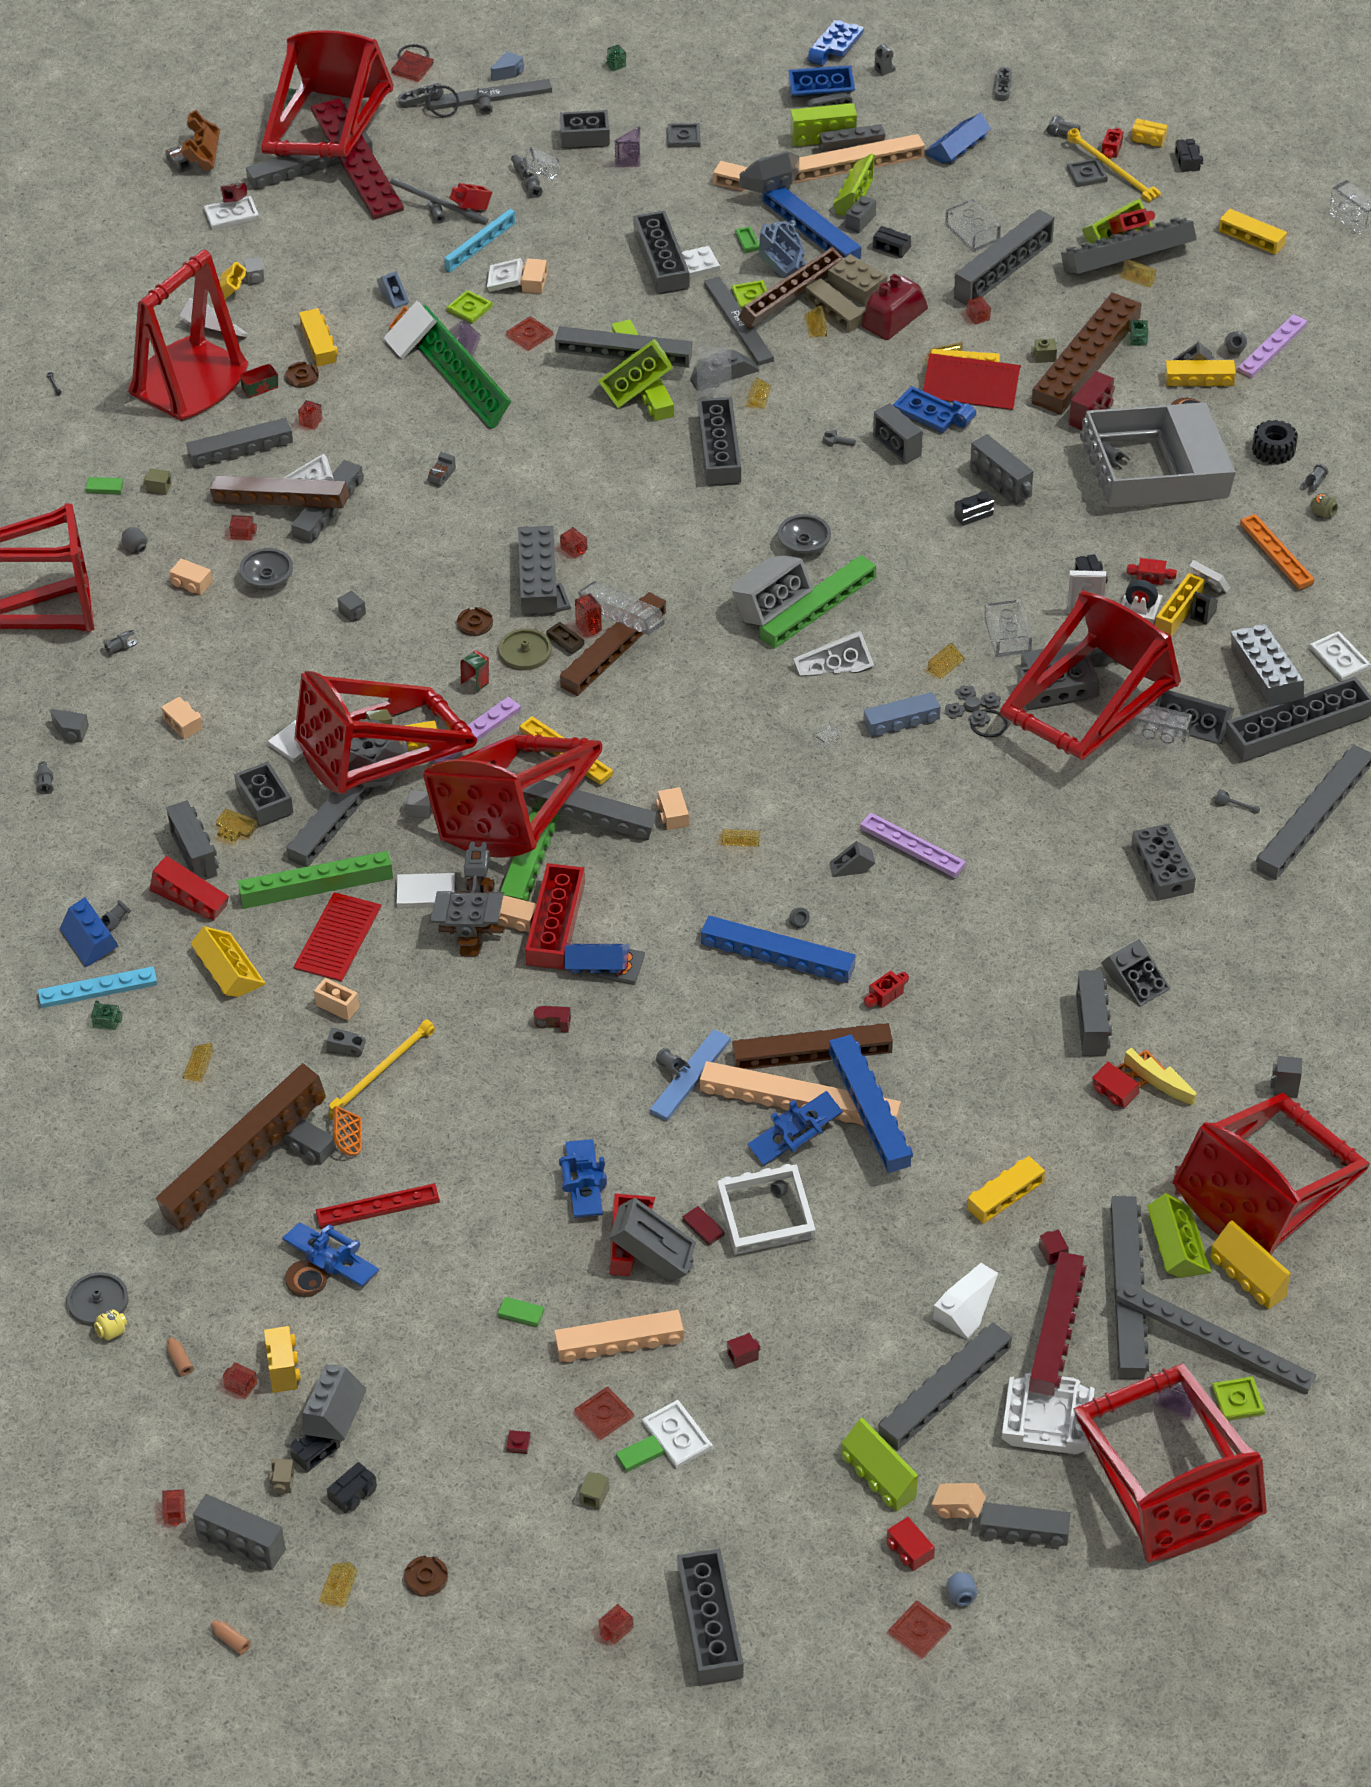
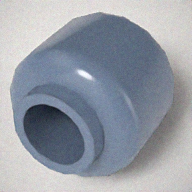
(961, 1588)

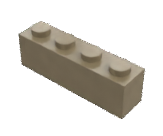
(834, 305)

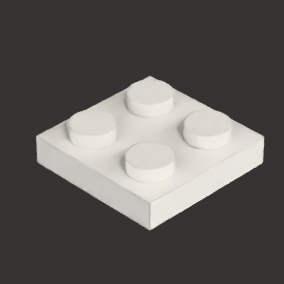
(700, 261)
(505, 275)
(1211, 577)

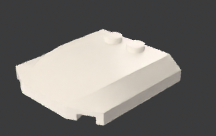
(1045, 1420)

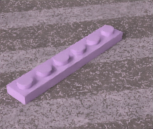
(1272, 346)
(489, 721)
(912, 845)

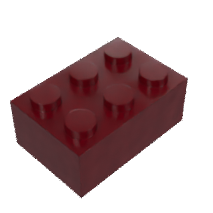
(1094, 395)

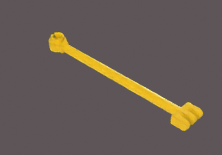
(1147, 194)
(424, 1029)

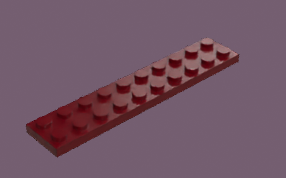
(360, 163)

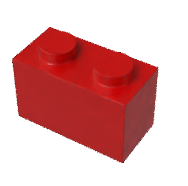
(1115, 1085)
(910, 1544)

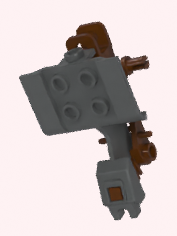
(472, 910)

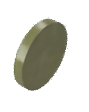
(525, 649)

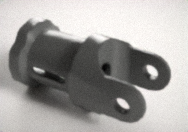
(484, 100)
(520, 167)
(533, 184)
(1113, 454)
(1315, 478)
(119, 642)
(44, 777)
(115, 915)
(672, 1062)

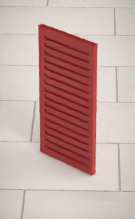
(972, 381)
(337, 936)

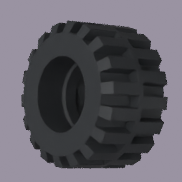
(1274, 441)

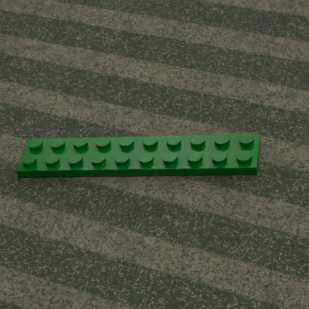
(464, 373)

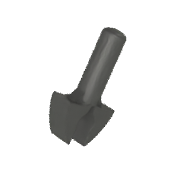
(831, 437)

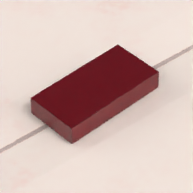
(703, 1225)

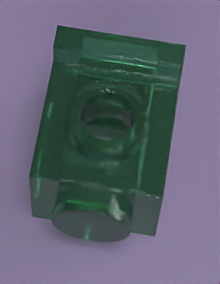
(616, 58)
(1138, 332)
(106, 1016)

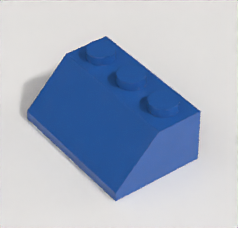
(87, 932)
(596, 957)

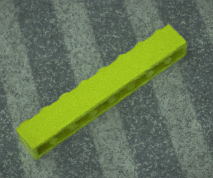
(655, 395)

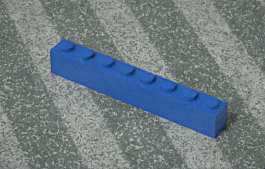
(810, 222)
(778, 949)
(870, 1103)

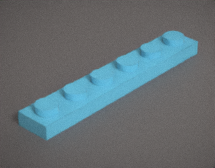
(479, 240)
(97, 987)

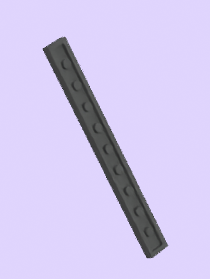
(1215, 1337)

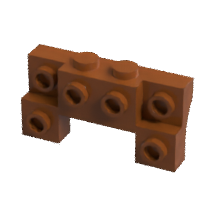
(204, 143)

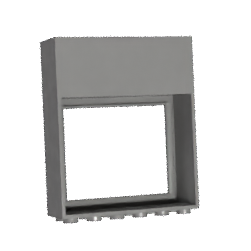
(1188, 443)

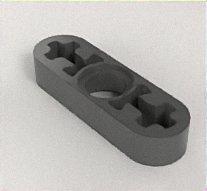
(1006, 80)
(406, 98)
(843, 98)

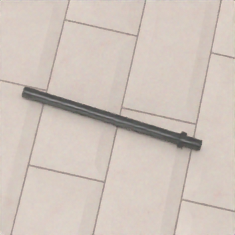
(475, 216)

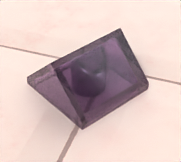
(628, 149)
(466, 336)
(1175, 1401)

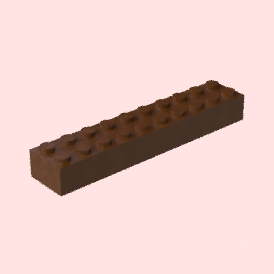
(1086, 353)
(241, 1147)

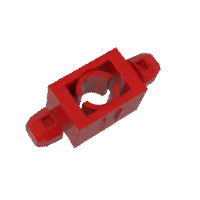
(1112, 142)
(1151, 571)
(886, 989)

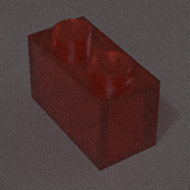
(588, 615)

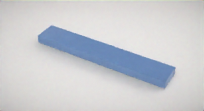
(683, 1085)

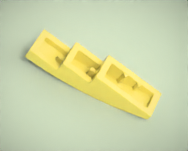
(1164, 1080)

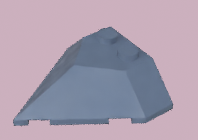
(781, 247)

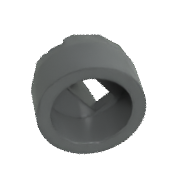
(779, 1188)

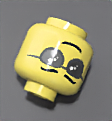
(110, 1324)

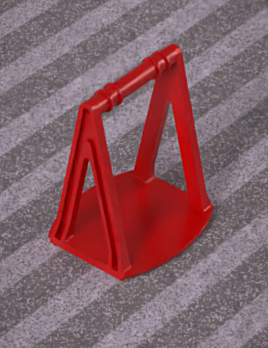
(329, 65)
(190, 371)
(68, 553)
(1121, 636)
(327, 728)
(486, 800)
(1235, 1182)
(1197, 1504)

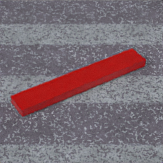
(377, 1206)

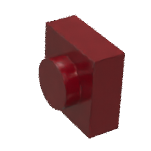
(518, 1442)

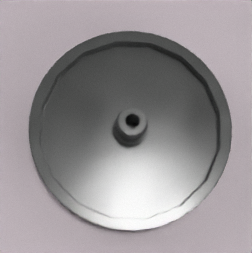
(96, 1295)

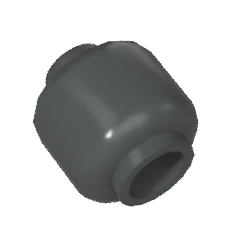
(1235, 341)
(134, 540)

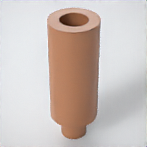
(179, 1357)
(230, 1636)

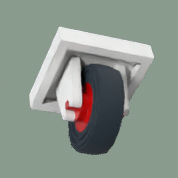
(1143, 599)

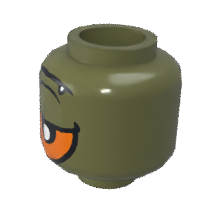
(1324, 505)

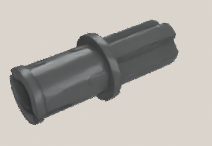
(436, 211)

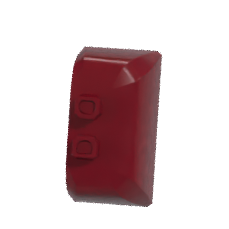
(893, 307)

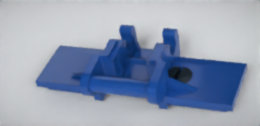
(792, 1122)
(590, 1181)
(322, 1255)

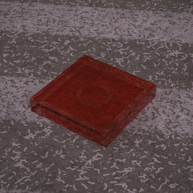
(412, 66)
(529, 333)
(604, 1412)
(919, 1629)

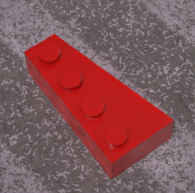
(187, 889)
(620, 1260)

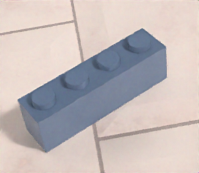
(901, 714)

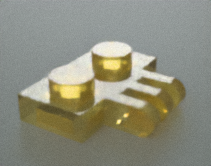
(235, 825)

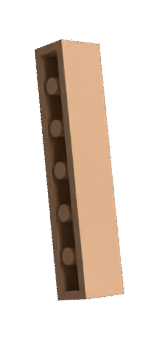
(619, 1336)

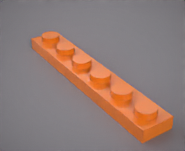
(1277, 551)

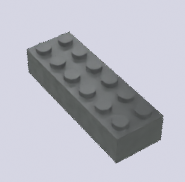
(661, 251)
(719, 440)
(537, 569)
(1267, 665)
(710, 1616)

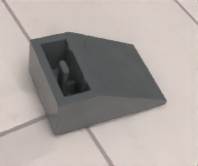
(1136, 973)

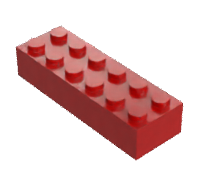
(555, 915)

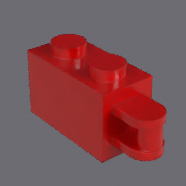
(471, 196)
(1131, 220)

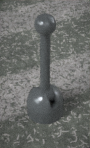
(1223, 798)

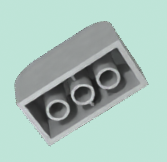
(771, 588)

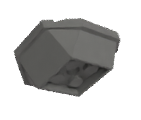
(369, 751)

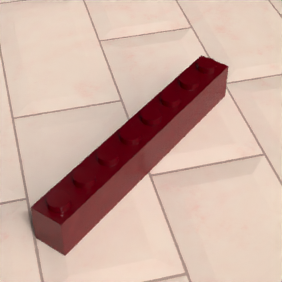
(1056, 1324)

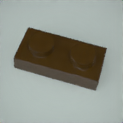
(565, 637)

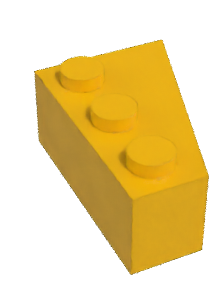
(282, 1359)

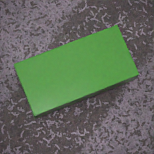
(747, 239)
(103, 485)
(521, 1311)
(640, 1453)

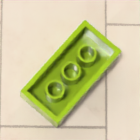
(809, 122)

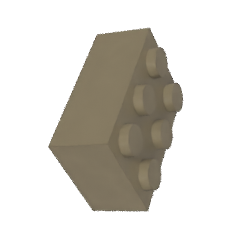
(855, 279)

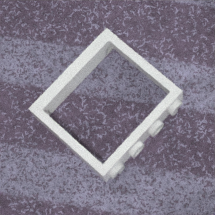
(768, 1239)

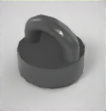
(799, 917)

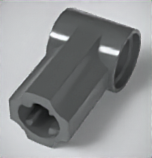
(1060, 126)

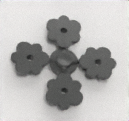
(973, 704)

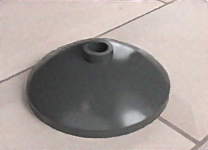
(804, 533)
(266, 568)

